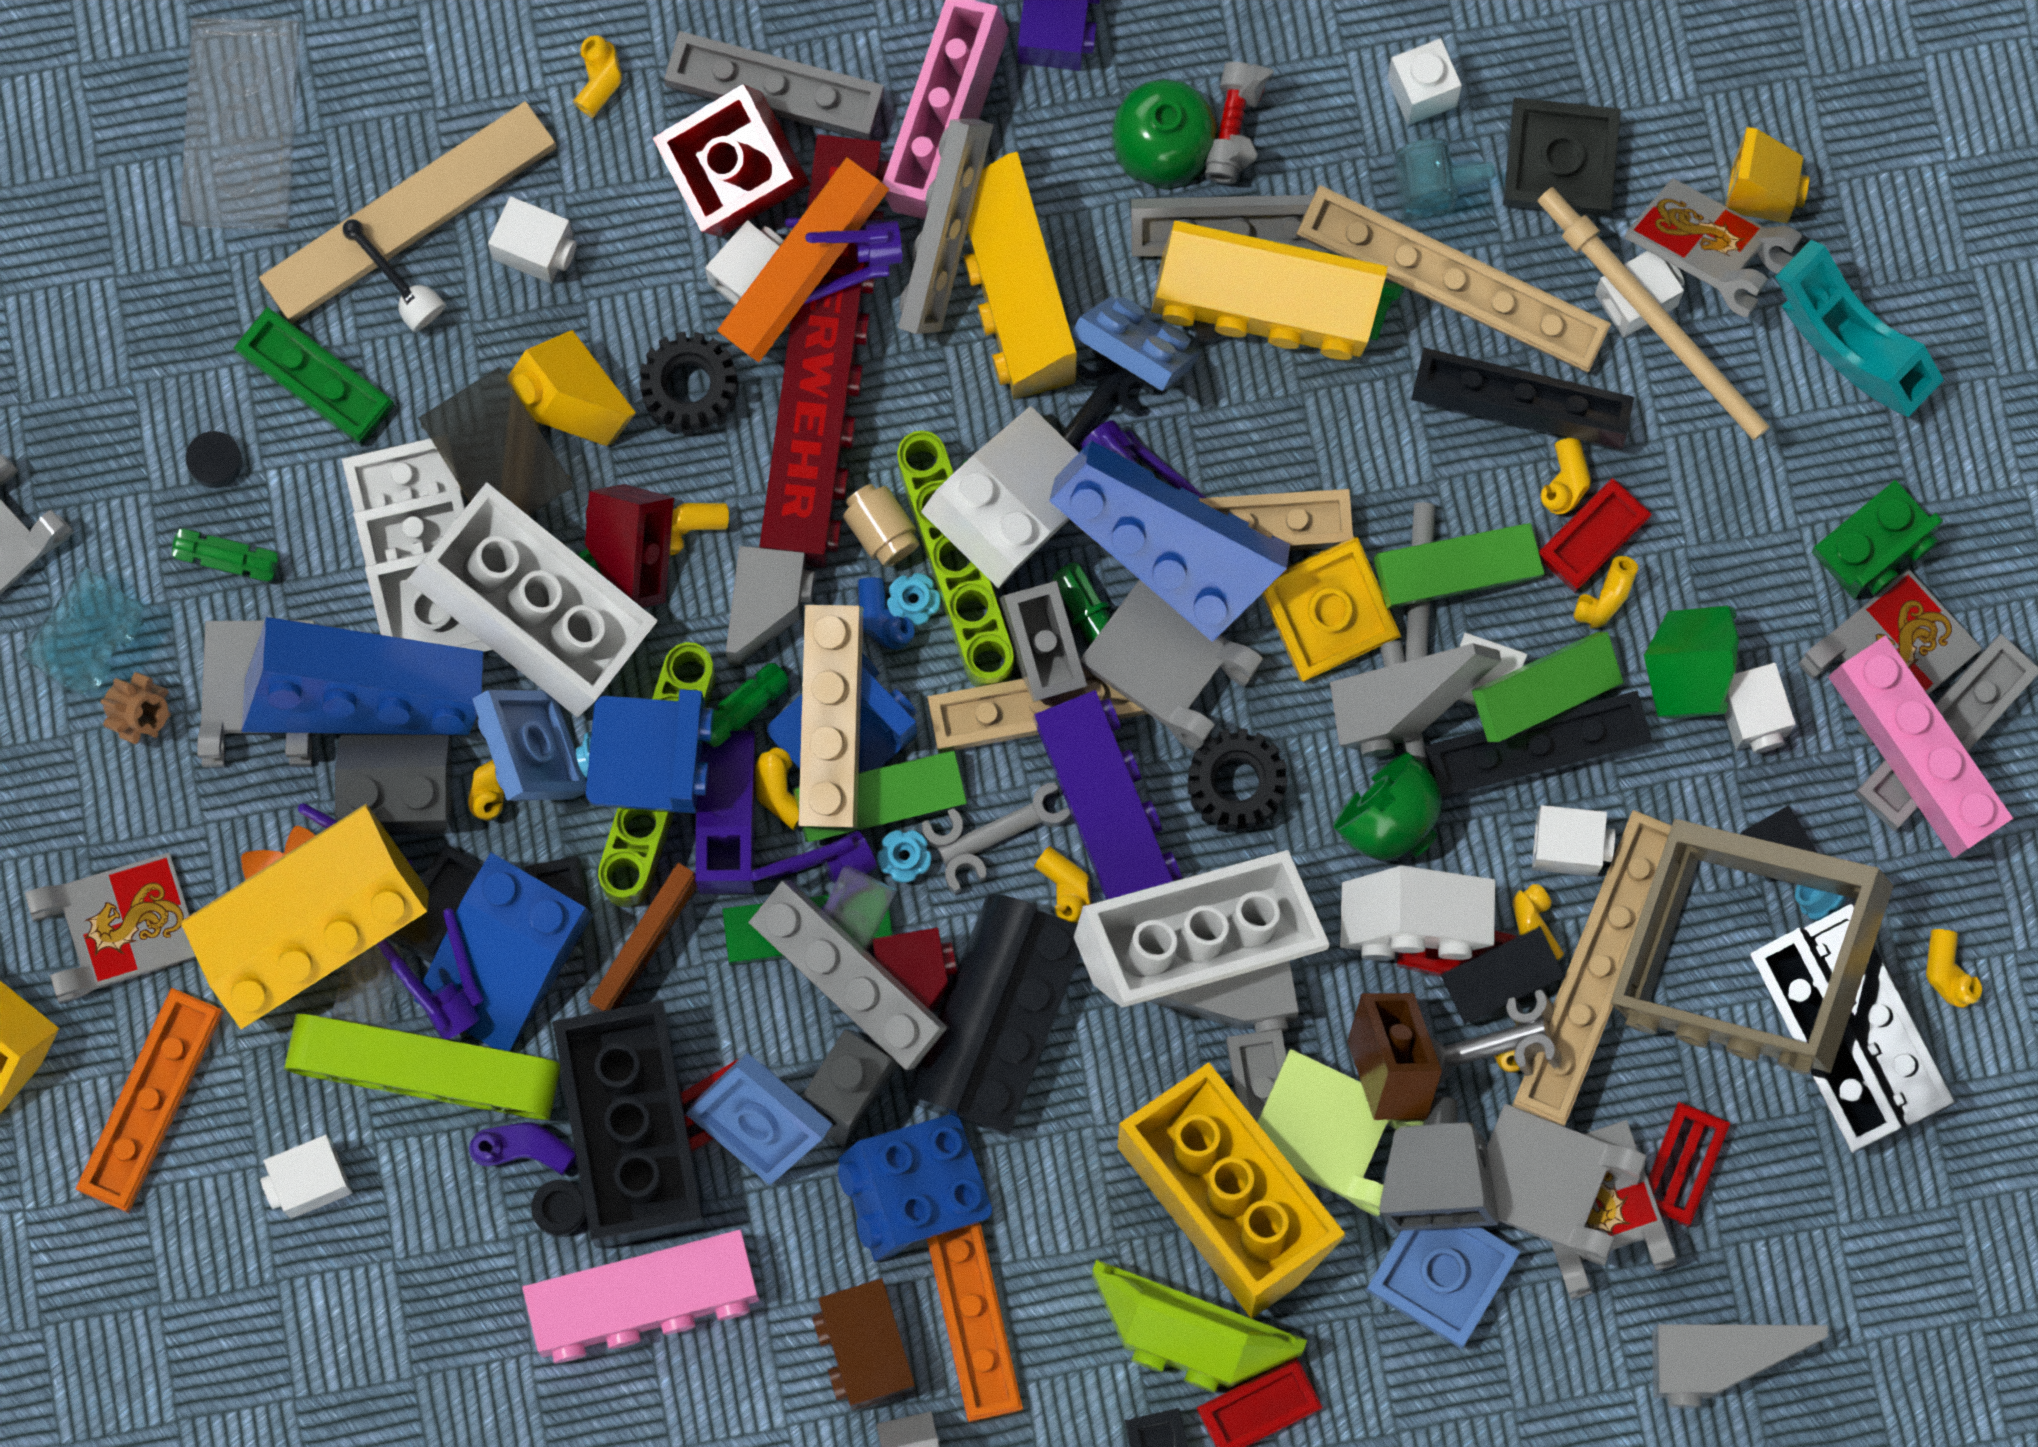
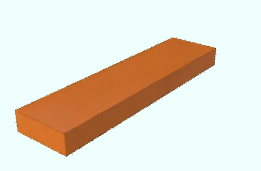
(801, 265)
(149, 1100)
(974, 1323)

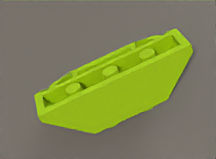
(1190, 1333)

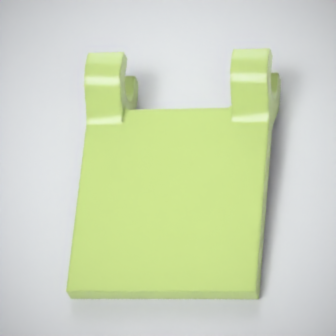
(1326, 1128)

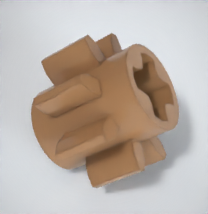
(135, 707)

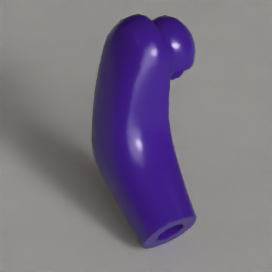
(521, 1141)

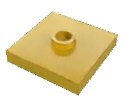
(1329, 609)

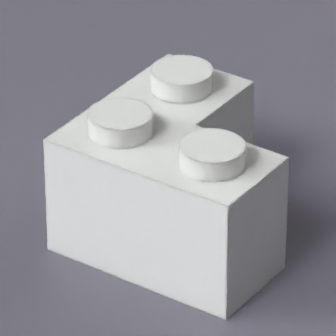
(1417, 910)

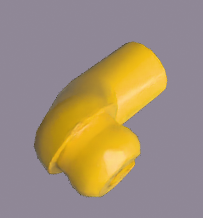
(1572, 480)
(1071, 882)
(1527, 911)

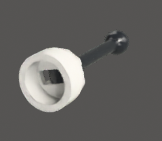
(417, 303)

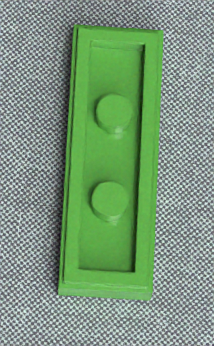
(1458, 566)
(1547, 686)
(901, 793)

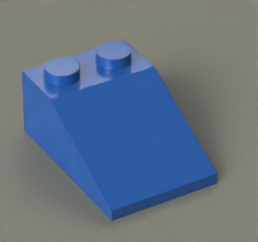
(515, 945)

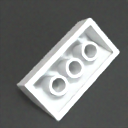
(532, 600)
(1199, 930)

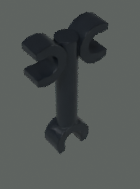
(1110, 382)

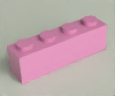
(949, 87)
(1919, 746)
(641, 1295)

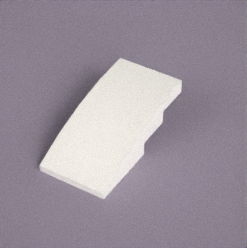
(401, 509)

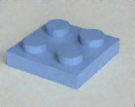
(1135, 342)
(529, 745)
(759, 1119)
(1444, 1277)

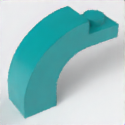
(1851, 337)

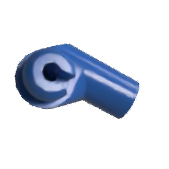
(878, 621)

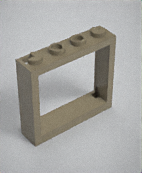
(1658, 919)

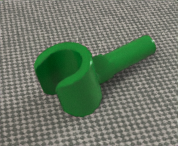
(1389, 293)

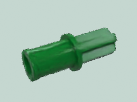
(1082, 600)

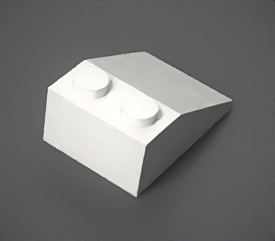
(1000, 497)

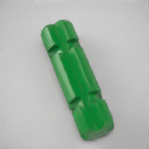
(225, 555)
(747, 701)

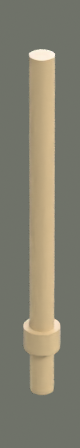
(1583, 235)

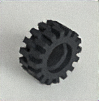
(682, 353)
(1242, 748)

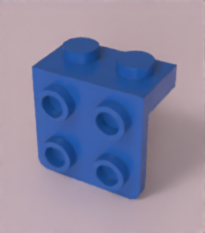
(884, 723)
(649, 752)
(913, 1185)

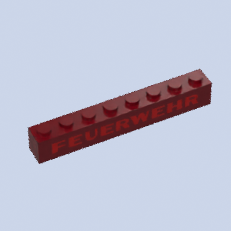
(818, 387)

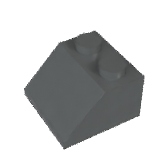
(400, 778)

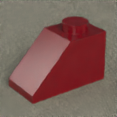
(631, 540)
(918, 963)

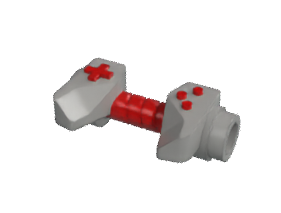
(1233, 152)

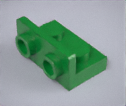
(1877, 540)

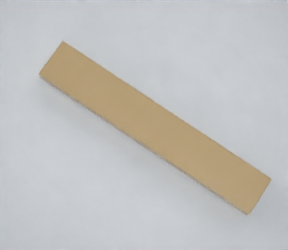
(409, 211)
(1454, 279)
(1592, 975)

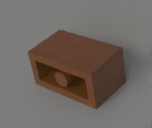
(1394, 1056)
(865, 1345)

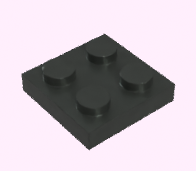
(1562, 149)

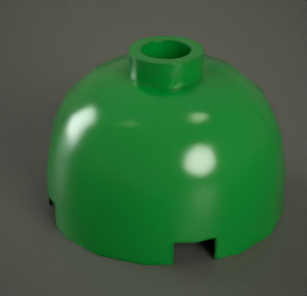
(1164, 133)
(1394, 812)

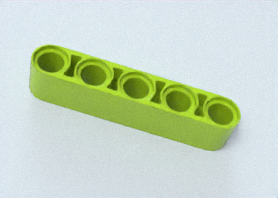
(954, 586)
(646, 852)
(422, 1066)

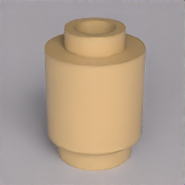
(881, 525)

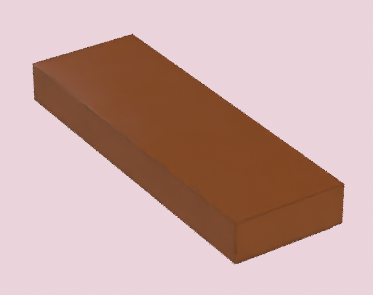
(644, 940)

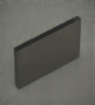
(494, 440)

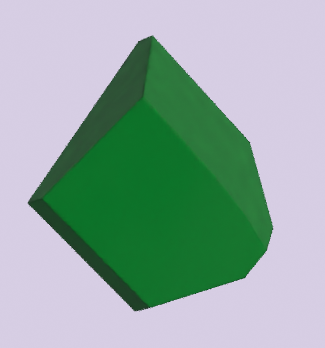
(1693, 661)

